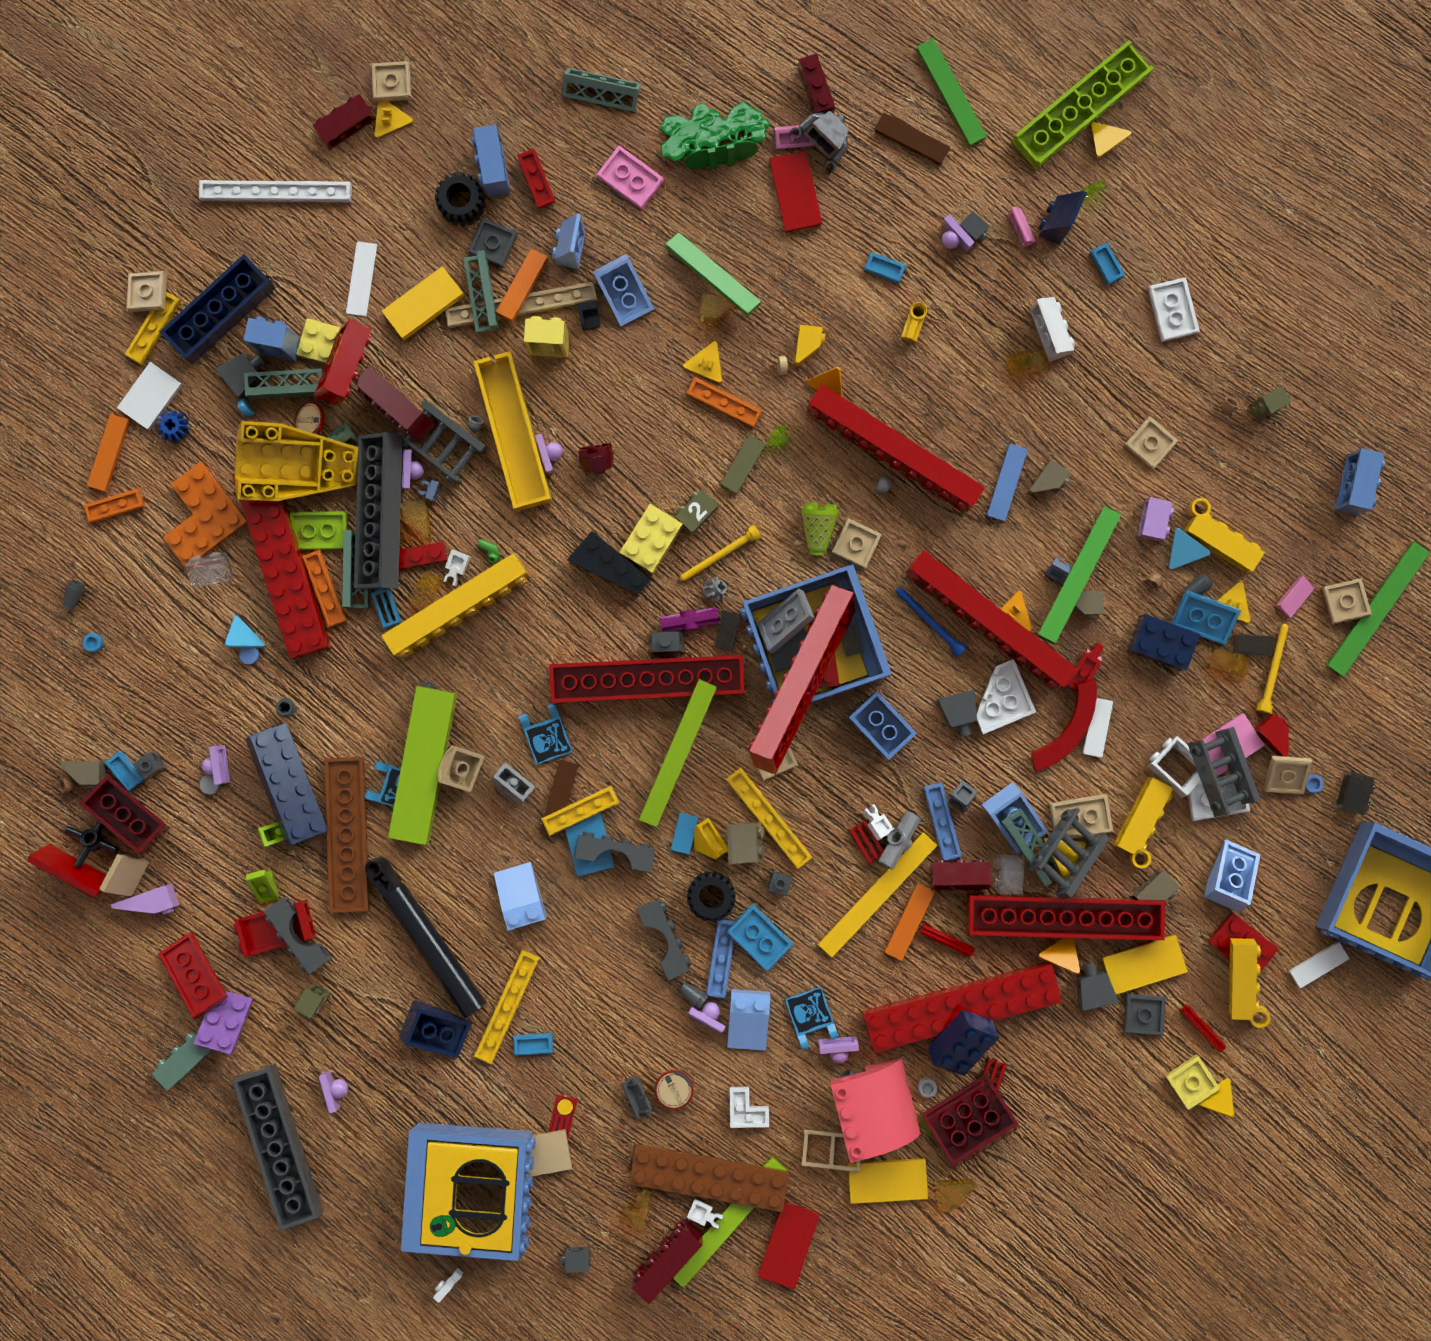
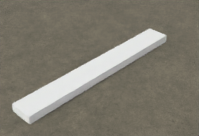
(275, 191)

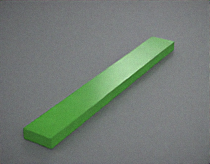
(1079, 575)
(1379, 606)

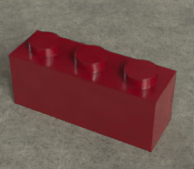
(815, 84)
(344, 121)
(960, 875)

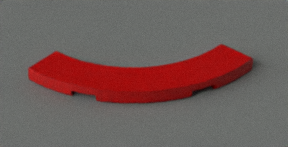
(1073, 732)

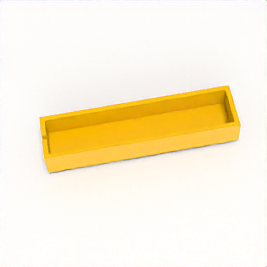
(513, 431)
(456, 606)

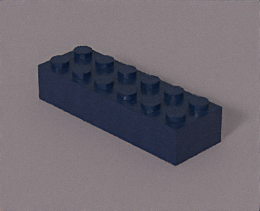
(217, 309)
(286, 785)

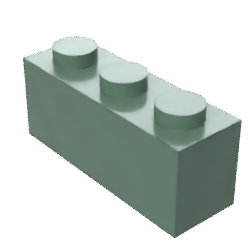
(180, 1063)

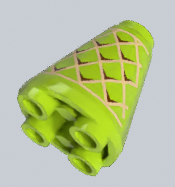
(818, 526)

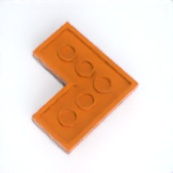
(213, 516)

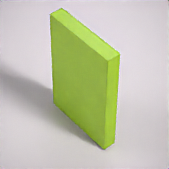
(320, 529)

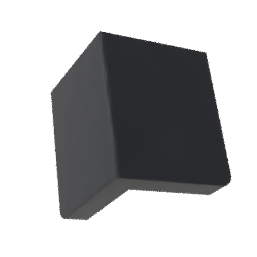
(588, 315)

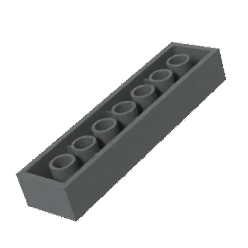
(378, 511)
(277, 1146)

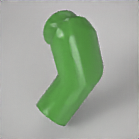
(492, 551)

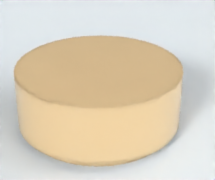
(782, 365)

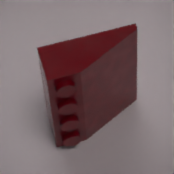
(969, 1123)

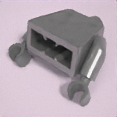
(827, 134)

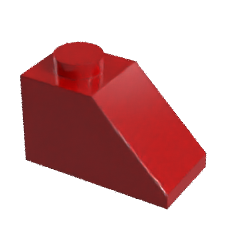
(1274, 734)

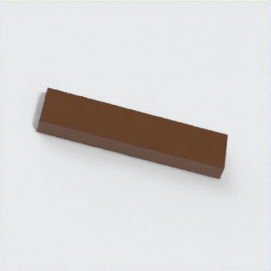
(912, 138)
(560, 791)

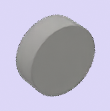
(207, 785)
(927, 1087)

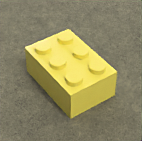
(546, 337)
(651, 539)

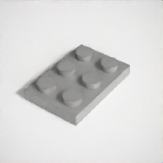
(786, 620)

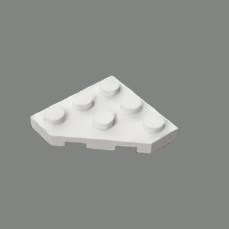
(1004, 699)

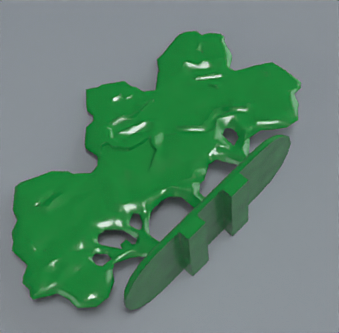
(707, 130)

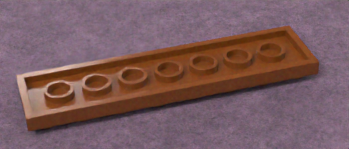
(346, 834)
(709, 1177)

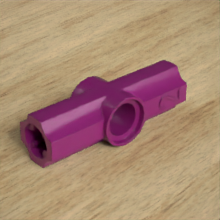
(689, 620)

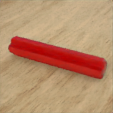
(947, 940)
(1203, 1028)

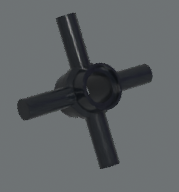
(85, 837)

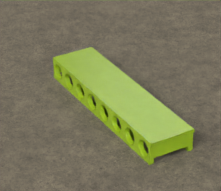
(1081, 105)
(422, 756)

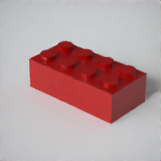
(342, 362)

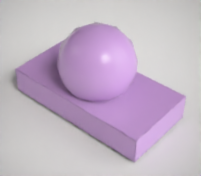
(955, 235)
(548, 453)
(410, 469)
(217, 765)
(708, 1016)
(838, 1048)
(332, 1090)

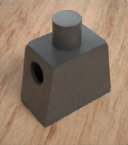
(234, 371)
(666, 642)
(959, 710)
(1094, 988)

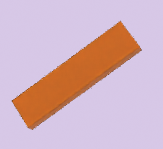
(522, 285)
(724, 402)
(108, 452)
(324, 588)
(909, 921)

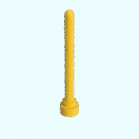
(751, 535)
(1265, 705)

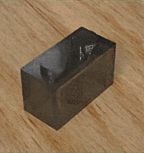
(1355, 793)

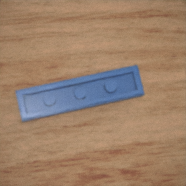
(1006, 482)
(942, 821)
(720, 960)

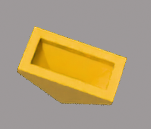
(708, 840)

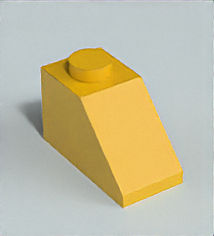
(808, 343)

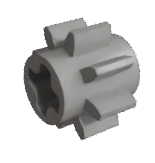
(715, 589)

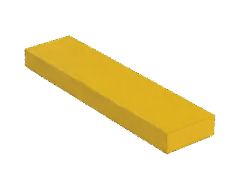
(149, 331)
(580, 810)

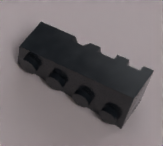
(603, 561)

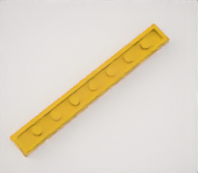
(877, 895)

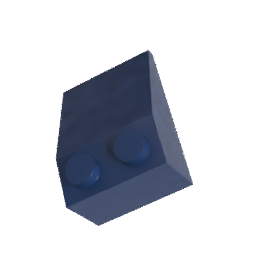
(1061, 216)
(434, 1030)

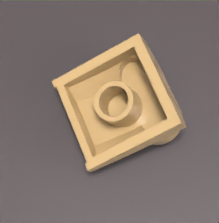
(459, 768)

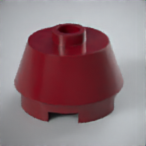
(596, 458)

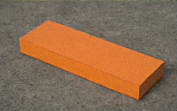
(114, 506)

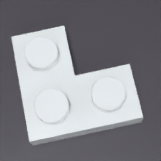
(744, 1115)

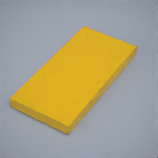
(423, 303)
(1144, 964)
(888, 1181)

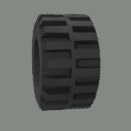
(457, 184)
(704, 912)

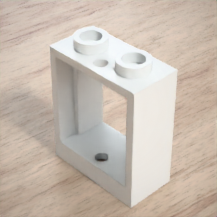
(1184, 749)

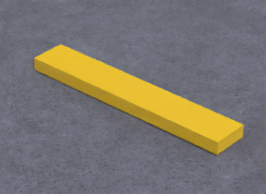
(769, 818)
(506, 1007)

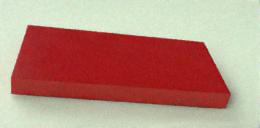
(795, 191)
(62, 866)
(193, 975)
(788, 1245)

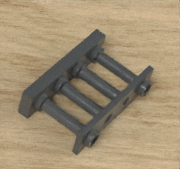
(459, 435)
(1237, 766)
(1086, 857)

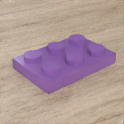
(224, 1024)

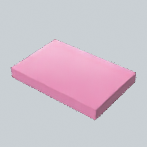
(630, 177)
(1247, 737)

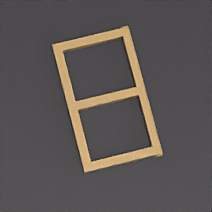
(830, 1165)

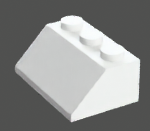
(1052, 328)

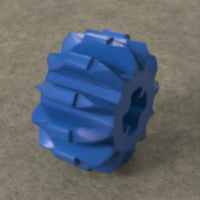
(174, 433)

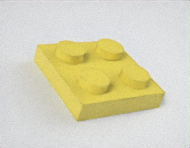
(317, 340)
(1192, 1082)

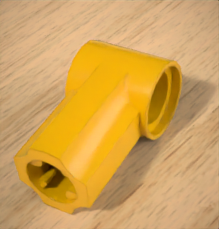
(914, 324)

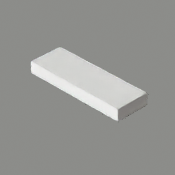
(1098, 728)
(1318, 964)

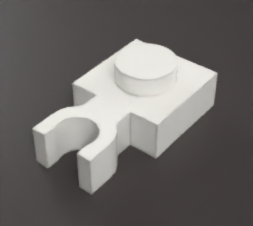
(457, 564)
(878, 824)
(701, 1213)
(444, 1287)

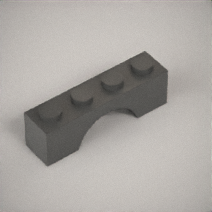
(638, 857)
(654, 916)
(282, 917)

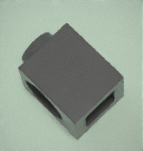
(975, 227)
(150, 765)
(963, 797)
(779, 883)
(576, 1259)

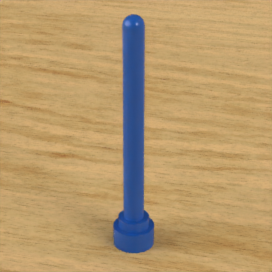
(956, 646)

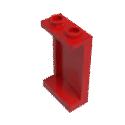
(259, 936)

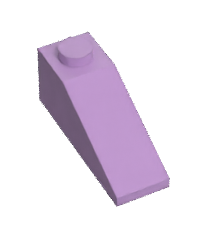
(153, 901)

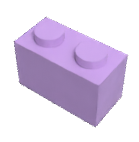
(1155, 519)

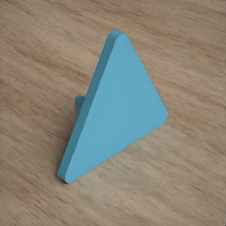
(1185, 549)
(242, 636)

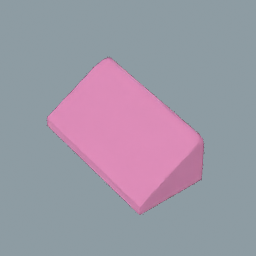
(784, 140)
(1021, 227)
(1295, 596)

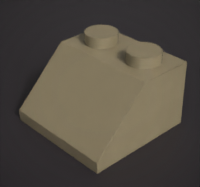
(745, 842)

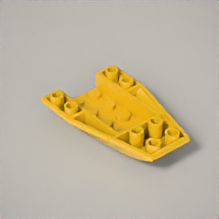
(289, 463)

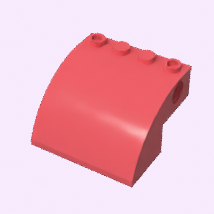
(875, 1110)

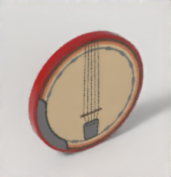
(310, 417)
(674, 1089)

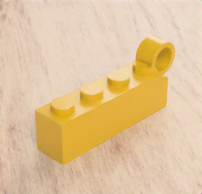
(1221, 540)
(1142, 819)
(1243, 982)

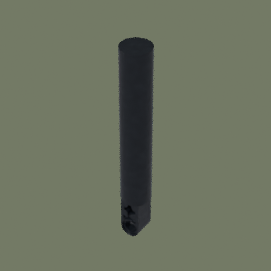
(425, 937)

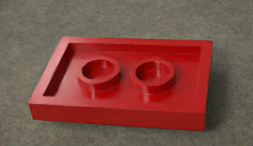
(1236, 928)

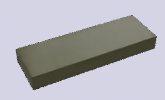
(743, 464)

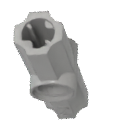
(899, 840)

